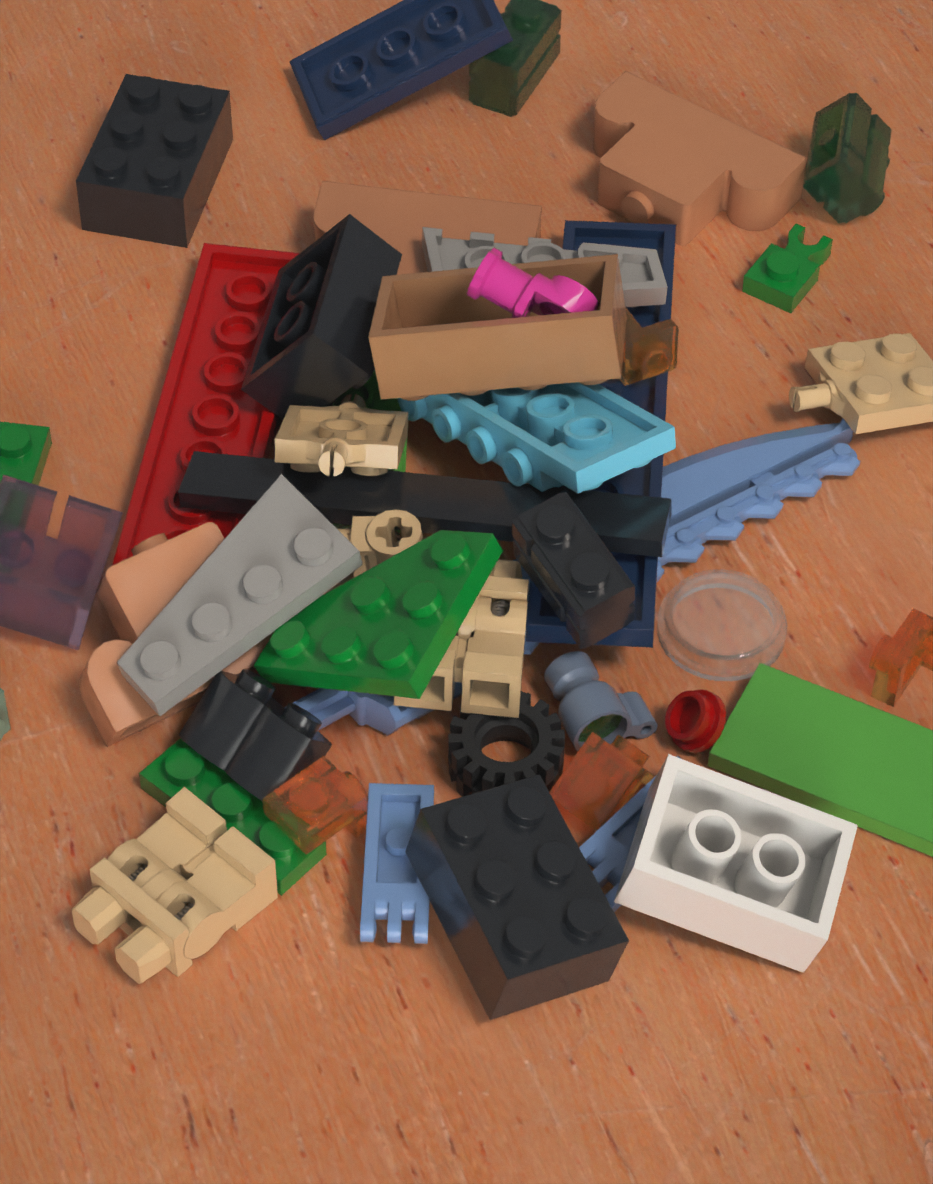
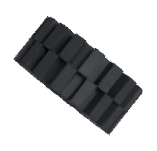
(533, 729)

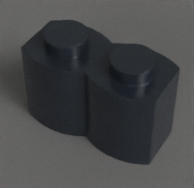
(252, 733)

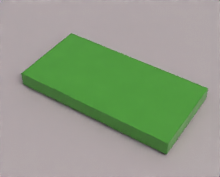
(832, 756)

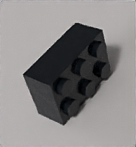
(155, 160)
(320, 320)
(515, 896)

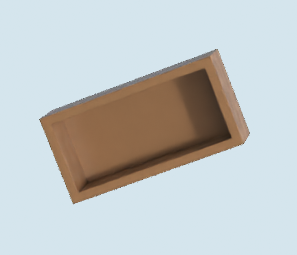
(443, 342)

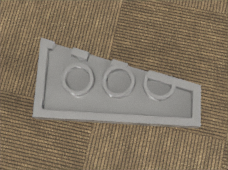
(639, 267)
(245, 590)

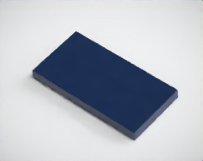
(394, 57)

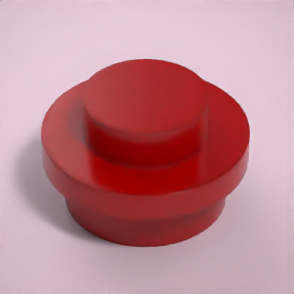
(695, 720)

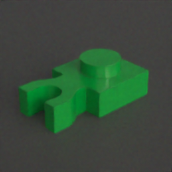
(787, 273)

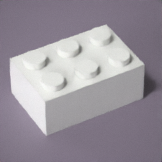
(736, 864)

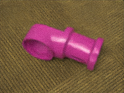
(523, 293)

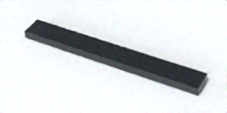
(439, 502)

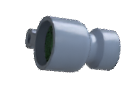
(594, 704)

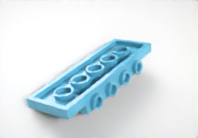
(549, 434)

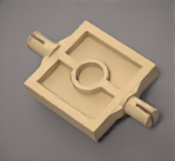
(870, 383)
(341, 437)

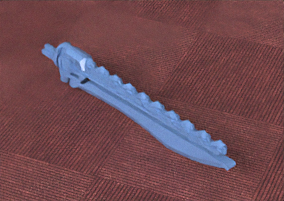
(708, 502)

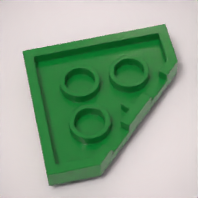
(386, 624)

